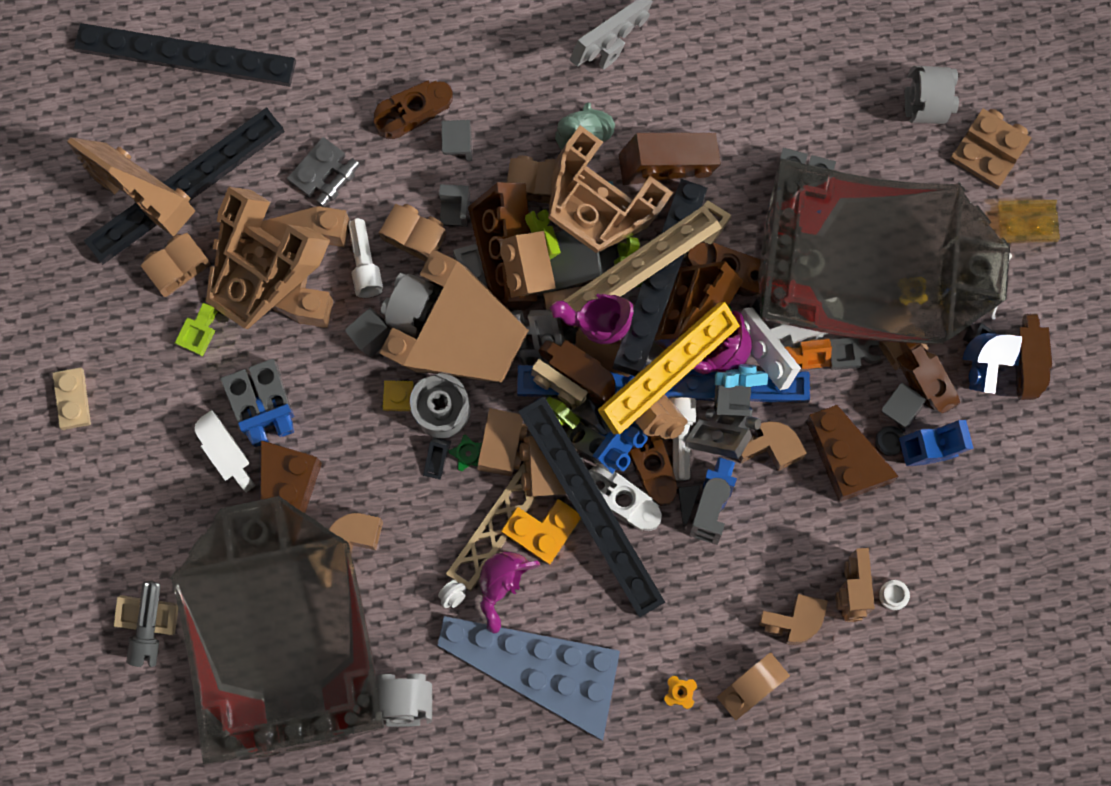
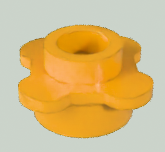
(673, 696)

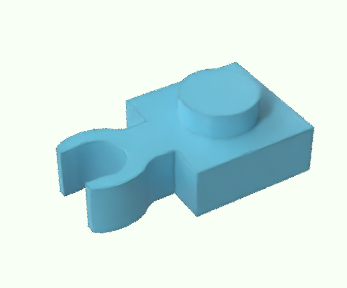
(744, 376)

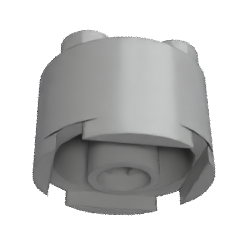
(931, 94)
(410, 304)
(435, 390)
(404, 700)

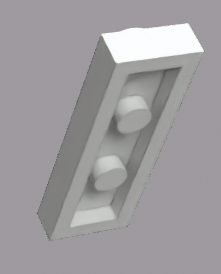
(769, 351)

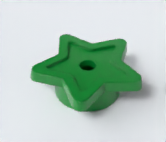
(460, 453)

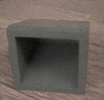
(577, 263)

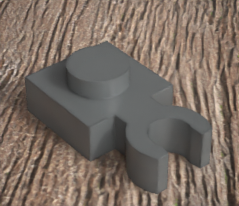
(848, 353)

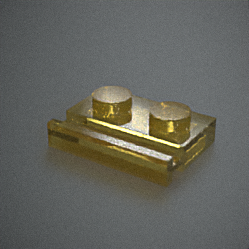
(1028, 221)

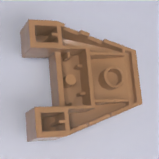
(116, 171)
(592, 206)
(253, 266)
(304, 304)
(466, 331)

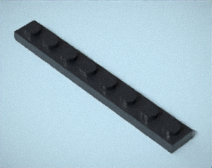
(185, 54)
(191, 179)
(656, 289)
(591, 506)

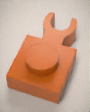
(812, 353)

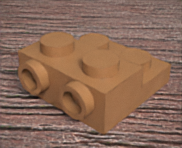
(991, 147)
(856, 595)

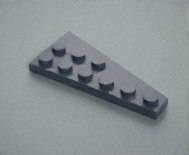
(554, 672)

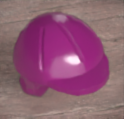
(600, 319)
(730, 353)
(497, 577)

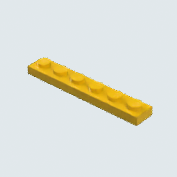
(668, 368)

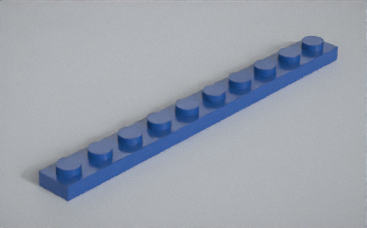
(690, 386)

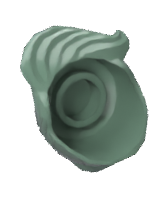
(593, 120)

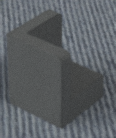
(457, 138)
(454, 205)
(369, 332)
(732, 400)
(904, 406)

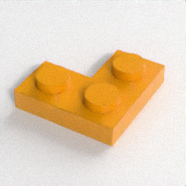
(545, 537)

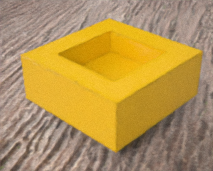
(397, 395)

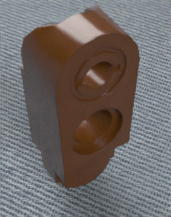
(433, 97)
(739, 262)
(1034, 360)
(580, 369)
(927, 377)
(658, 484)

